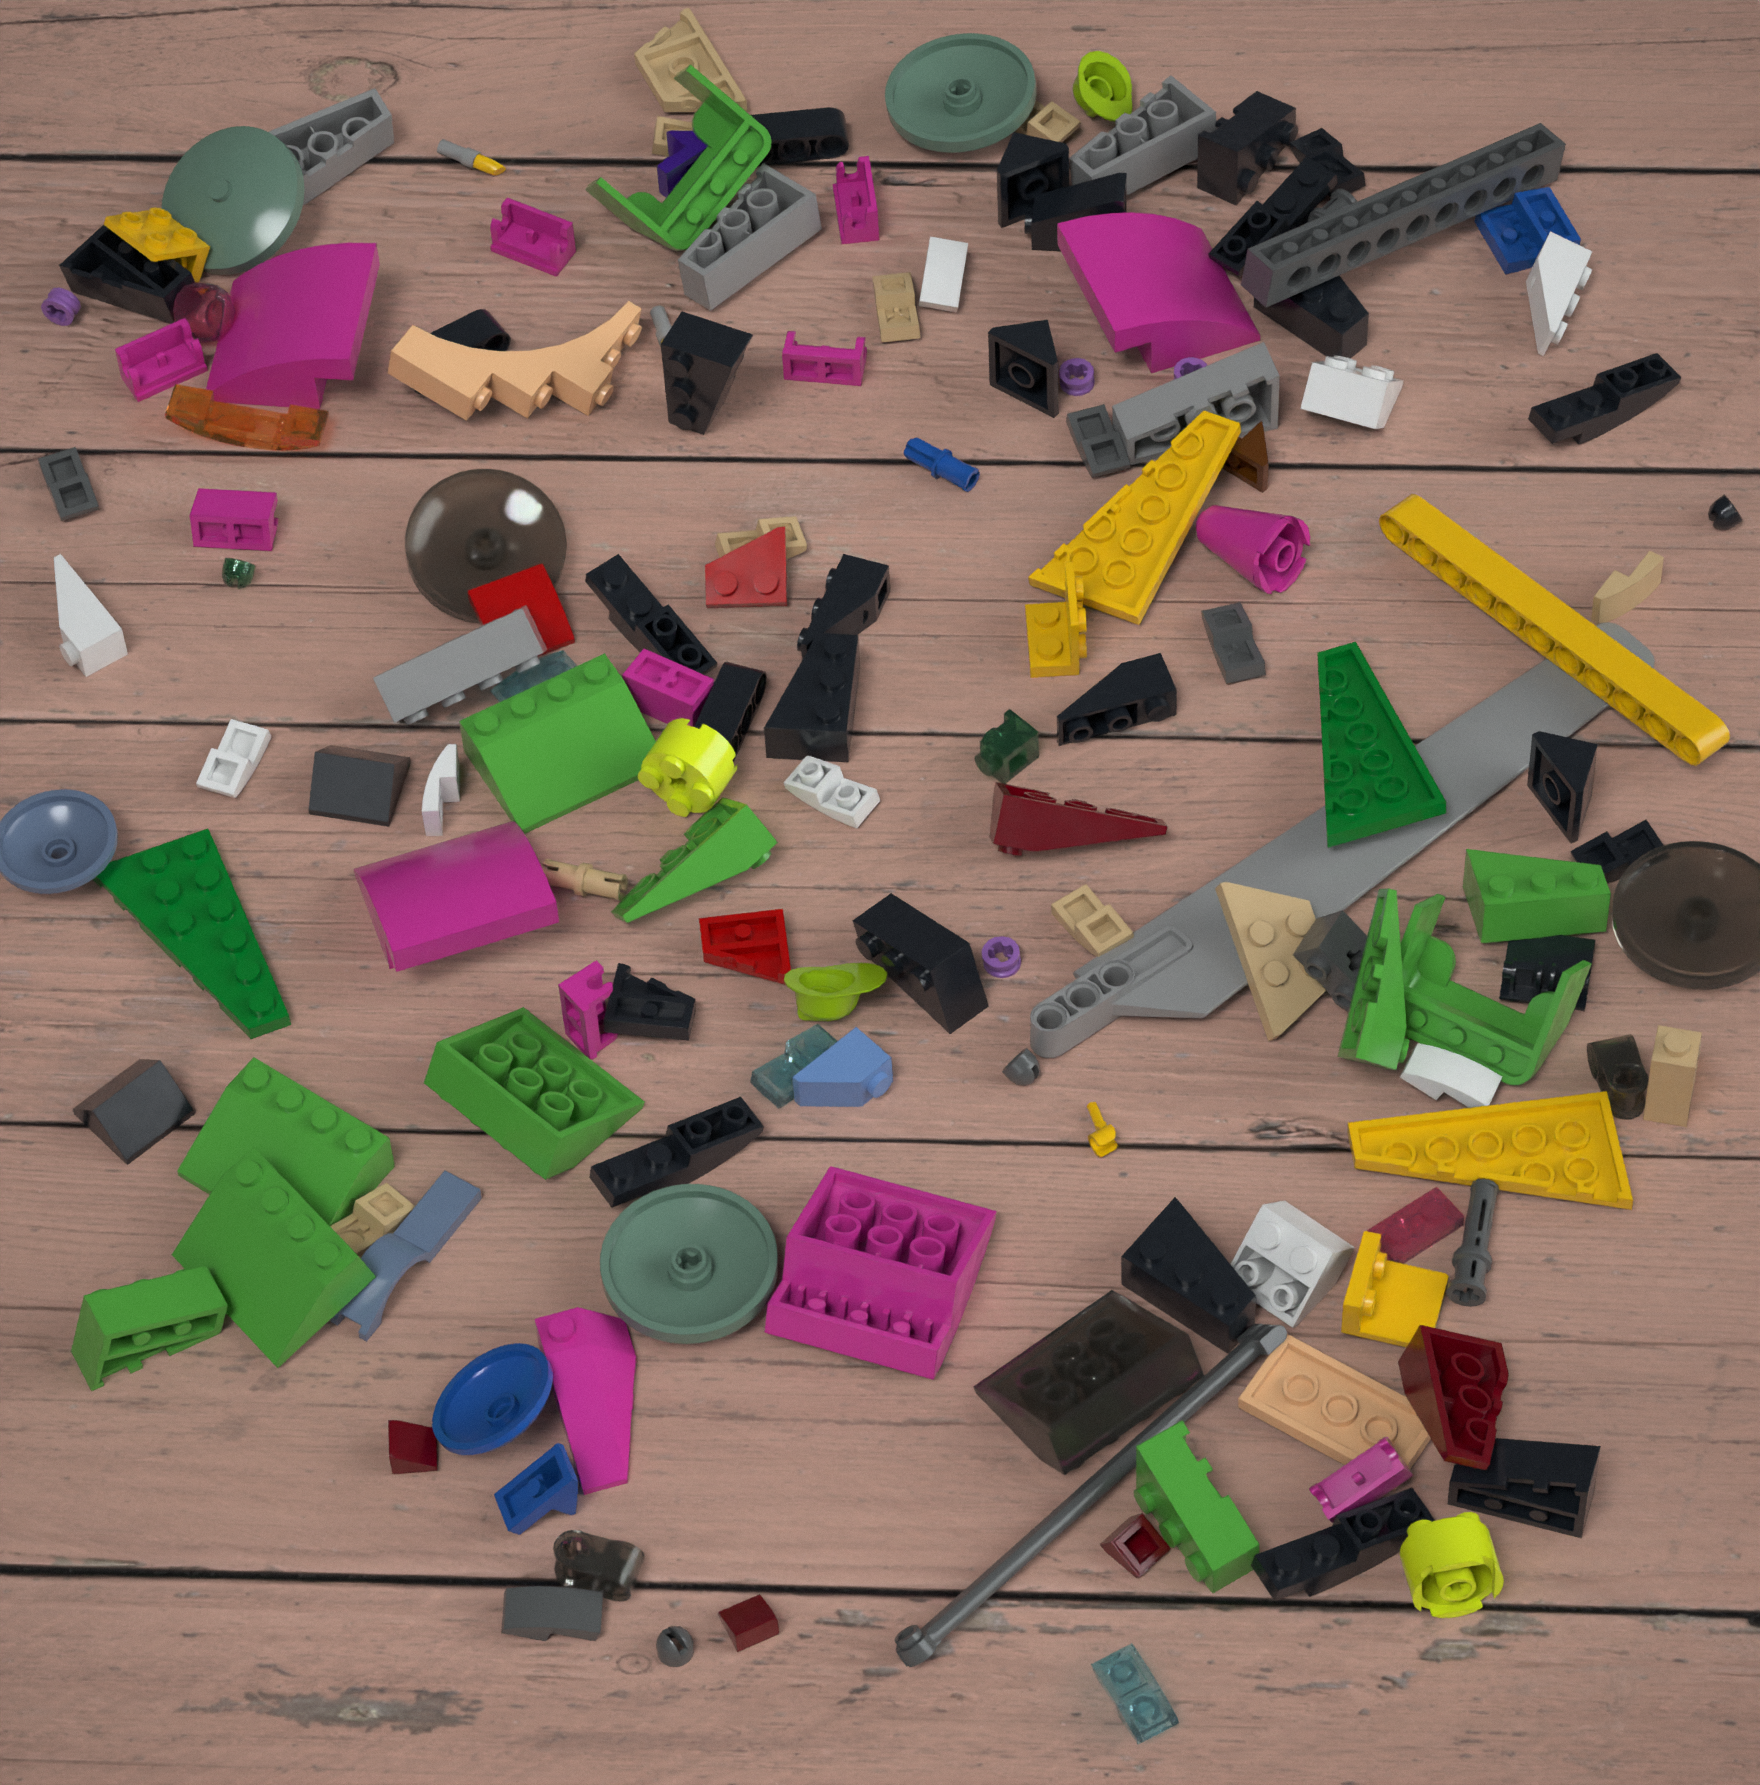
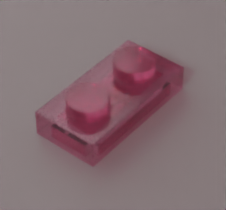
(1418, 1226)

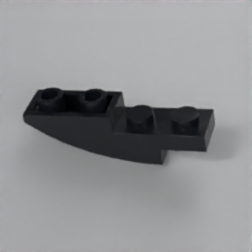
(1280, 213)
(1611, 401)
(644, 619)
(682, 1156)
(1344, 1550)

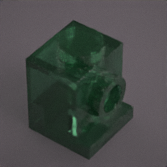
(1008, 748)

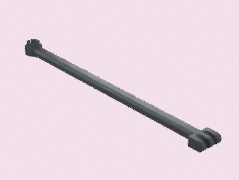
(918, 1644)

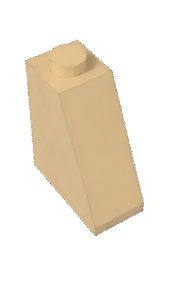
(1672, 1075)

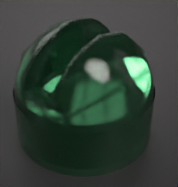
(239, 570)

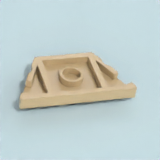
(675, 50)
(1266, 934)

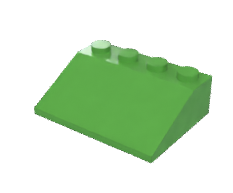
(559, 743)
(530, 1091)
(304, 1137)
(271, 1258)

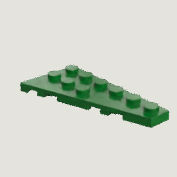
(1368, 758)
(196, 918)

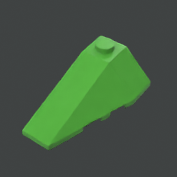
(718, 847)
(1377, 1007)

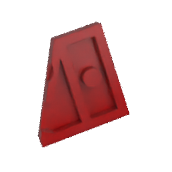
(750, 574)
(747, 943)

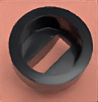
(1724, 514)

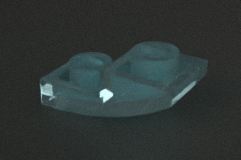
(549, 667)
(775, 1077)
(1135, 1693)

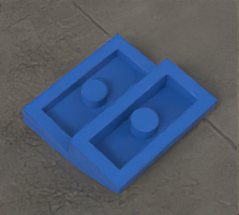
(1520, 229)

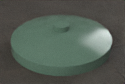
(960, 92)
(238, 195)
(689, 1263)

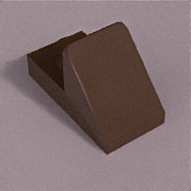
(1250, 459)

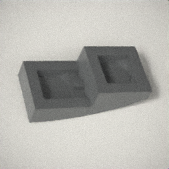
(1097, 441)
(68, 484)
(1233, 642)
(544, 1610)

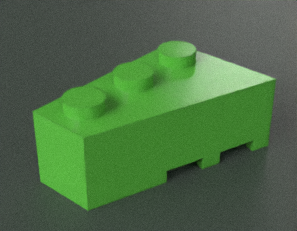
(1533, 896)
(143, 1319)
(1191, 1510)

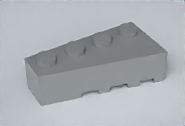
(338, 140)
(1149, 140)
(749, 237)
(1236, 388)
(460, 665)

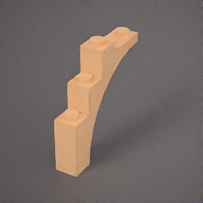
(522, 380)

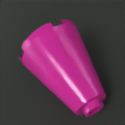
(1256, 544)

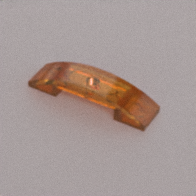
(245, 426)

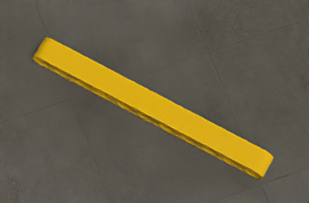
(1555, 630)

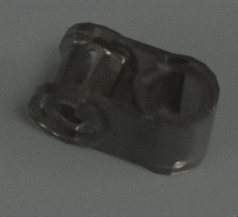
(1620, 1072)
(599, 1565)

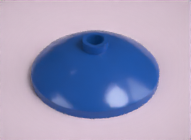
(492, 1399)

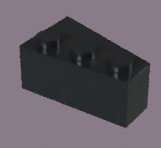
(1244, 146)
(122, 276)
(1324, 318)
(699, 369)
(818, 703)
(923, 960)
(1189, 1278)
(1531, 1484)

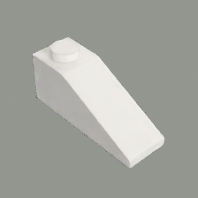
(87, 628)

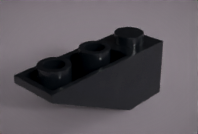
(851, 600)
(1125, 698)

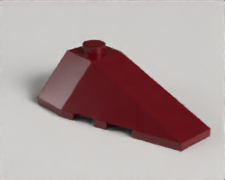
(1035, 822)
(1455, 1391)

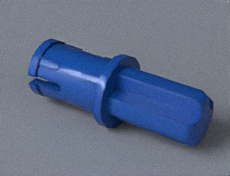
(942, 464)

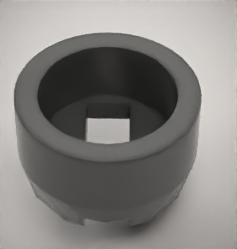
(1022, 1068)
(668, 1652)

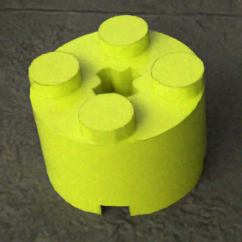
(688, 767)
(1450, 1565)

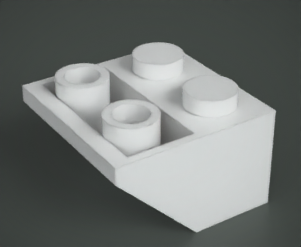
(1351, 393)
(1290, 1261)

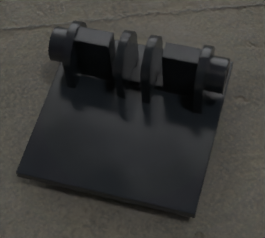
(1538, 963)

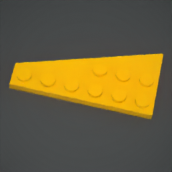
(1142, 527)
(1526, 1147)

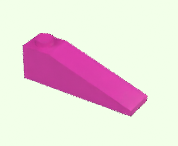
(592, 1391)

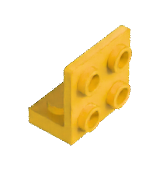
(161, 238)
(1055, 631)
(1388, 1297)

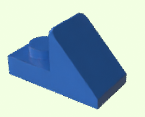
(538, 1489)

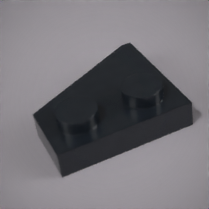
(648, 1008)

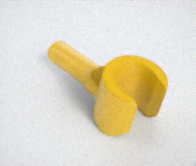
(1103, 1138)

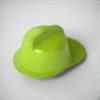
(1103, 86)
(832, 990)

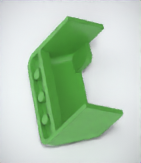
(733, 152)
(1471, 1023)

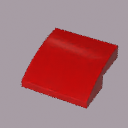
(523, 588)

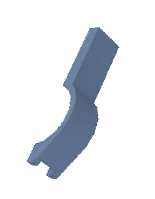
(415, 1240)

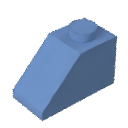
(845, 1074)

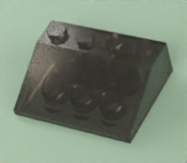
(1091, 1380)

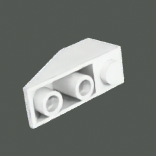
(1552, 285)

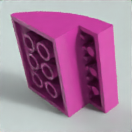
(1155, 286)
(295, 326)
(456, 895)
(879, 1272)

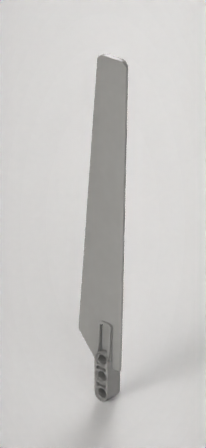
(1186, 956)

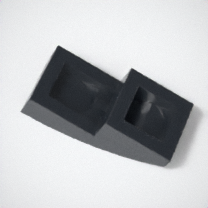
(1329, 153)
(1618, 852)

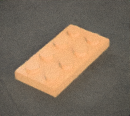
(1331, 1405)

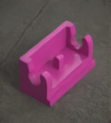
(856, 203)
(533, 237)
(160, 360)
(823, 362)
(234, 519)
(666, 688)
(584, 1009)
(1362, 1480)

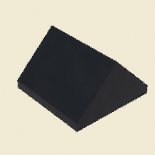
(1028, 169)
(1025, 364)
(1562, 779)
(357, 784)
(135, 1109)

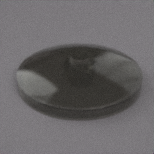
(477, 532)
(1691, 915)

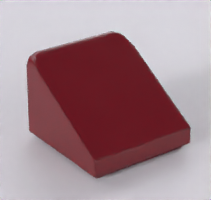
(411, 1447)
(1135, 1545)
(749, 1622)

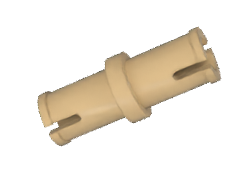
(585, 879)

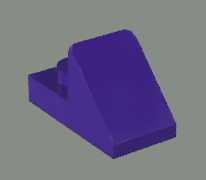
(683, 152)

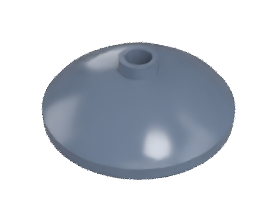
(56, 841)

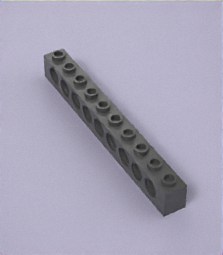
(1401, 215)

